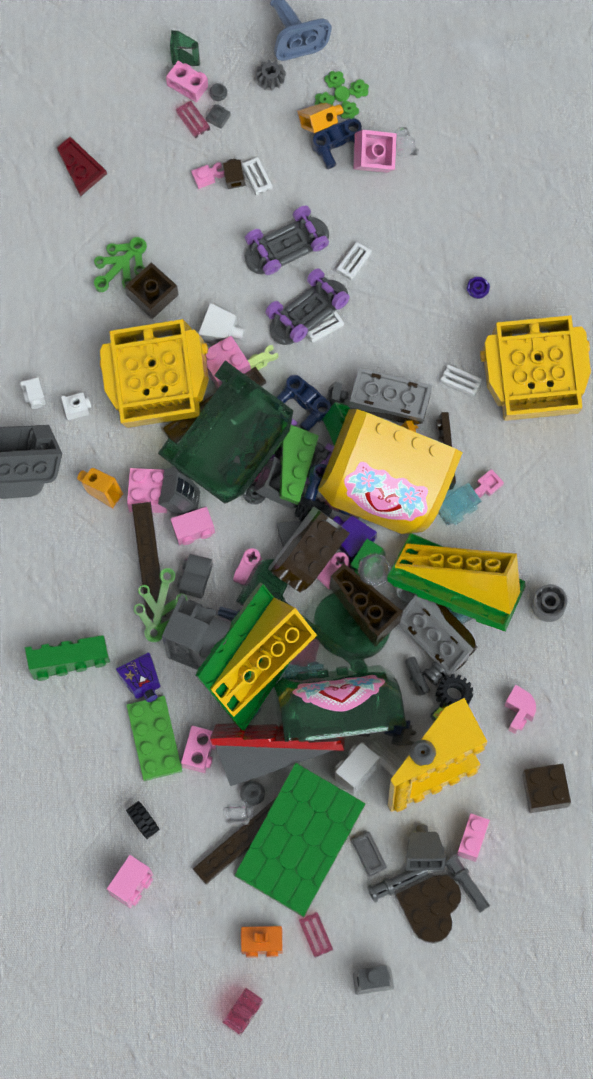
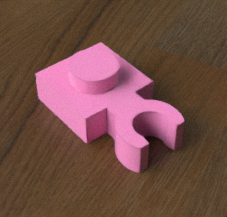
(205, 176)

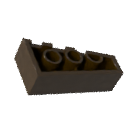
(365, 604)

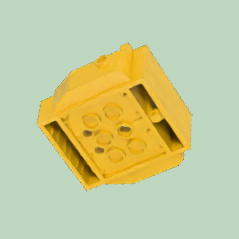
(178, 365)
(512, 366)

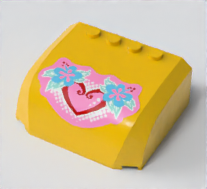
(388, 473)

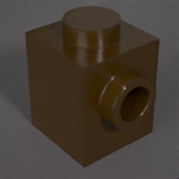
(234, 173)

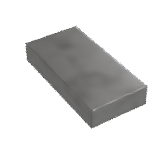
(369, 854)

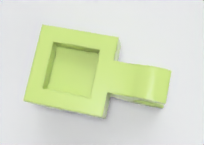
(261, 360)

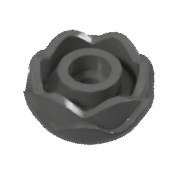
(251, 498)
(419, 758)
(257, 788)

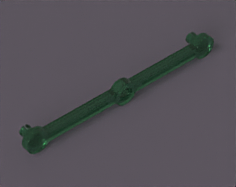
(356, 664)

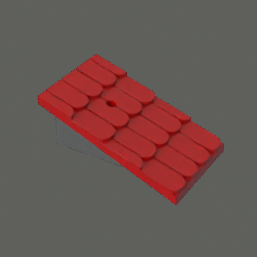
(263, 750)

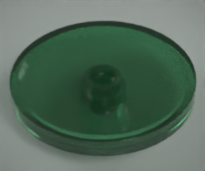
(343, 629)

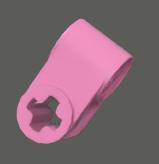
(332, 566)
(245, 567)

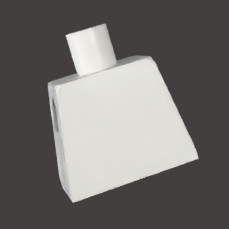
(219, 325)

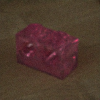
(243, 1012)

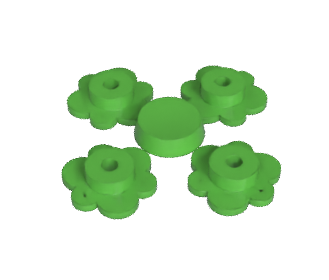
(342, 93)

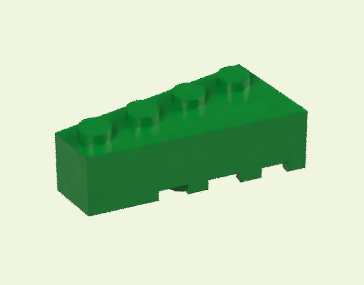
(67, 657)

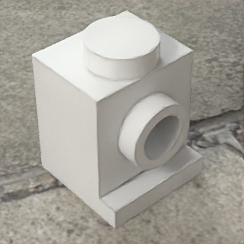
(33, 393)
(75, 411)

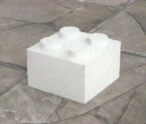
(356, 768)

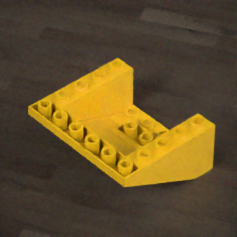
(456, 742)

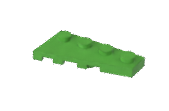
(295, 461)

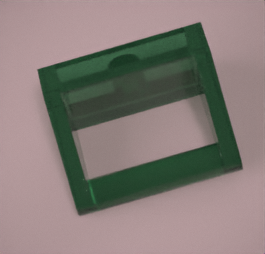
(179, 42)

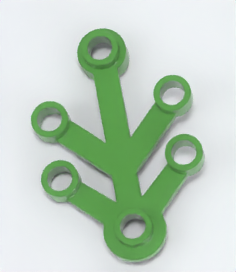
(120, 262)
(159, 608)

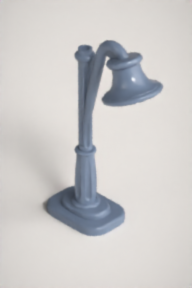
(298, 37)

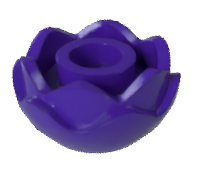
(478, 282)

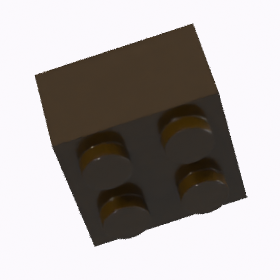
(151, 290)
(546, 788)

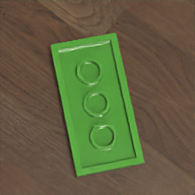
(154, 738)

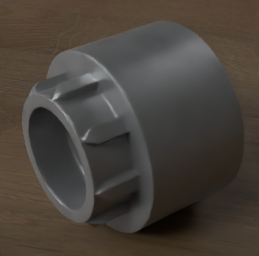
(552, 593)

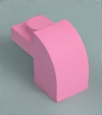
(524, 705)

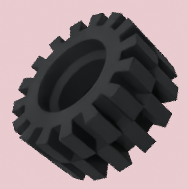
(305, 506)
(457, 683)
(142, 820)

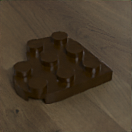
(430, 907)

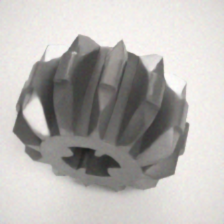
(270, 74)

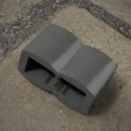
(195, 575)

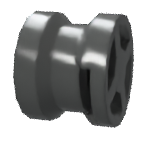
(435, 673)

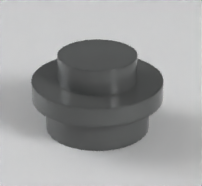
(218, 92)

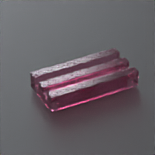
(200, 130)
(309, 918)

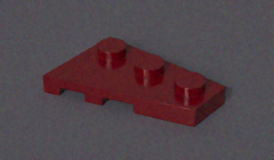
(80, 165)

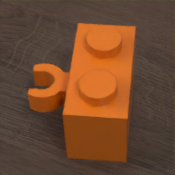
(262, 940)

